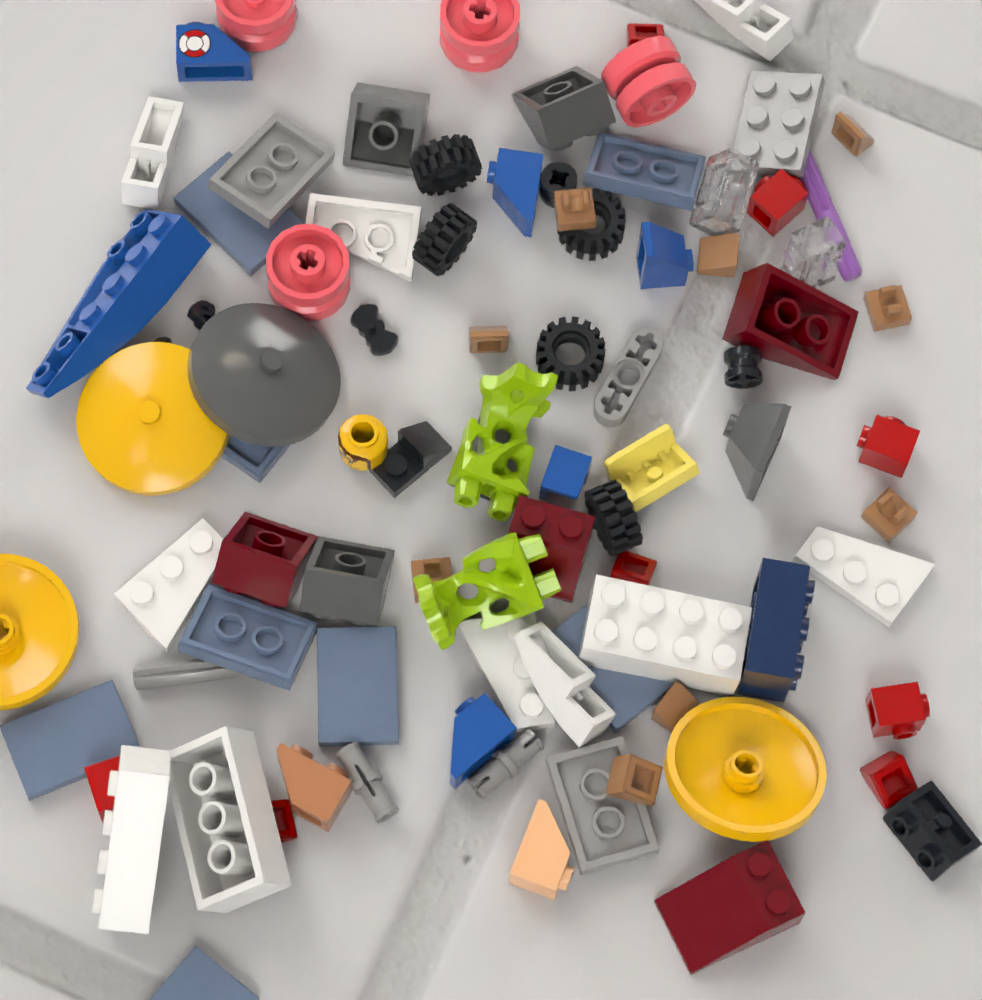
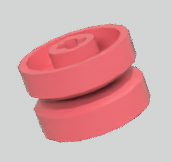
(257, 23)
(479, 32)
(648, 81)
(308, 271)

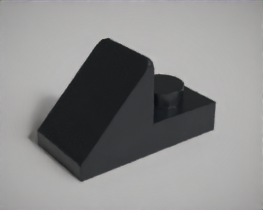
(413, 455)

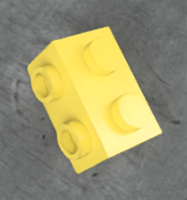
(651, 467)

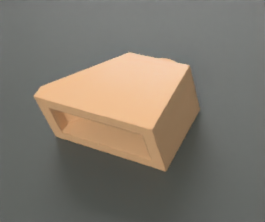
(542, 856)

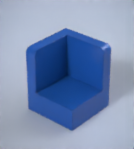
(565, 473)

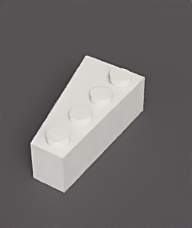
(134, 839)

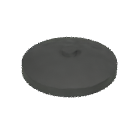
(263, 374)

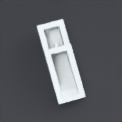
(752, 24)
(152, 153)
(563, 684)

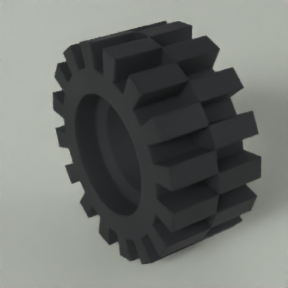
(445, 165)
(444, 239)
(601, 242)
(571, 333)
(614, 517)

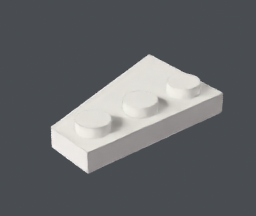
(370, 229)
(864, 572)
(171, 584)
(503, 667)

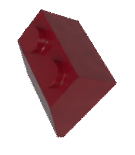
(564, 535)
(263, 559)

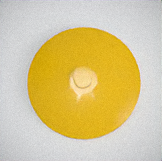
(144, 423)
(35, 630)
(745, 769)

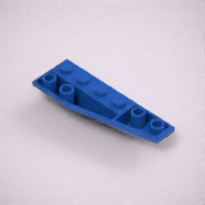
(122, 297)

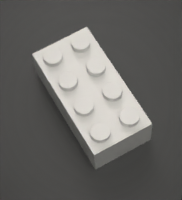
(665, 635)
(226, 820)

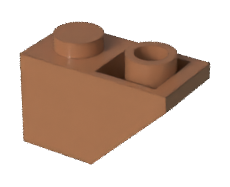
(313, 790)

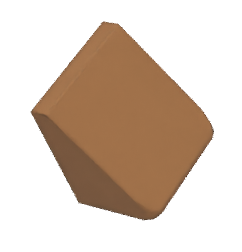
(851, 134)
(718, 255)
(488, 339)
(674, 706)
(634, 779)

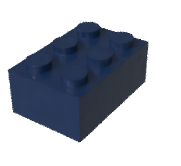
(776, 630)

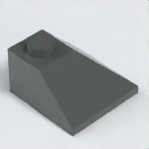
(753, 442)

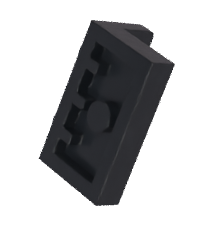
(931, 830)

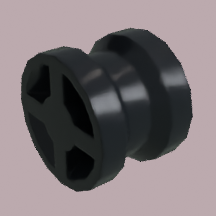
(553, 171)
(743, 367)

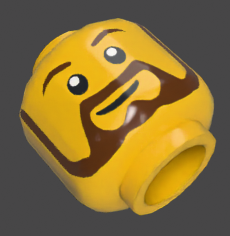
(363, 442)

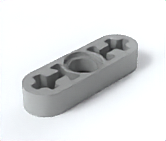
(628, 360)

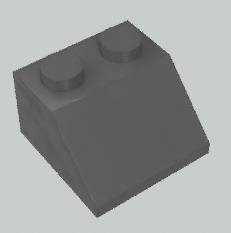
(565, 108)
(384, 128)
(346, 581)

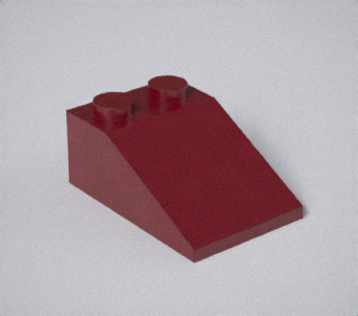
(790, 322)
(730, 907)

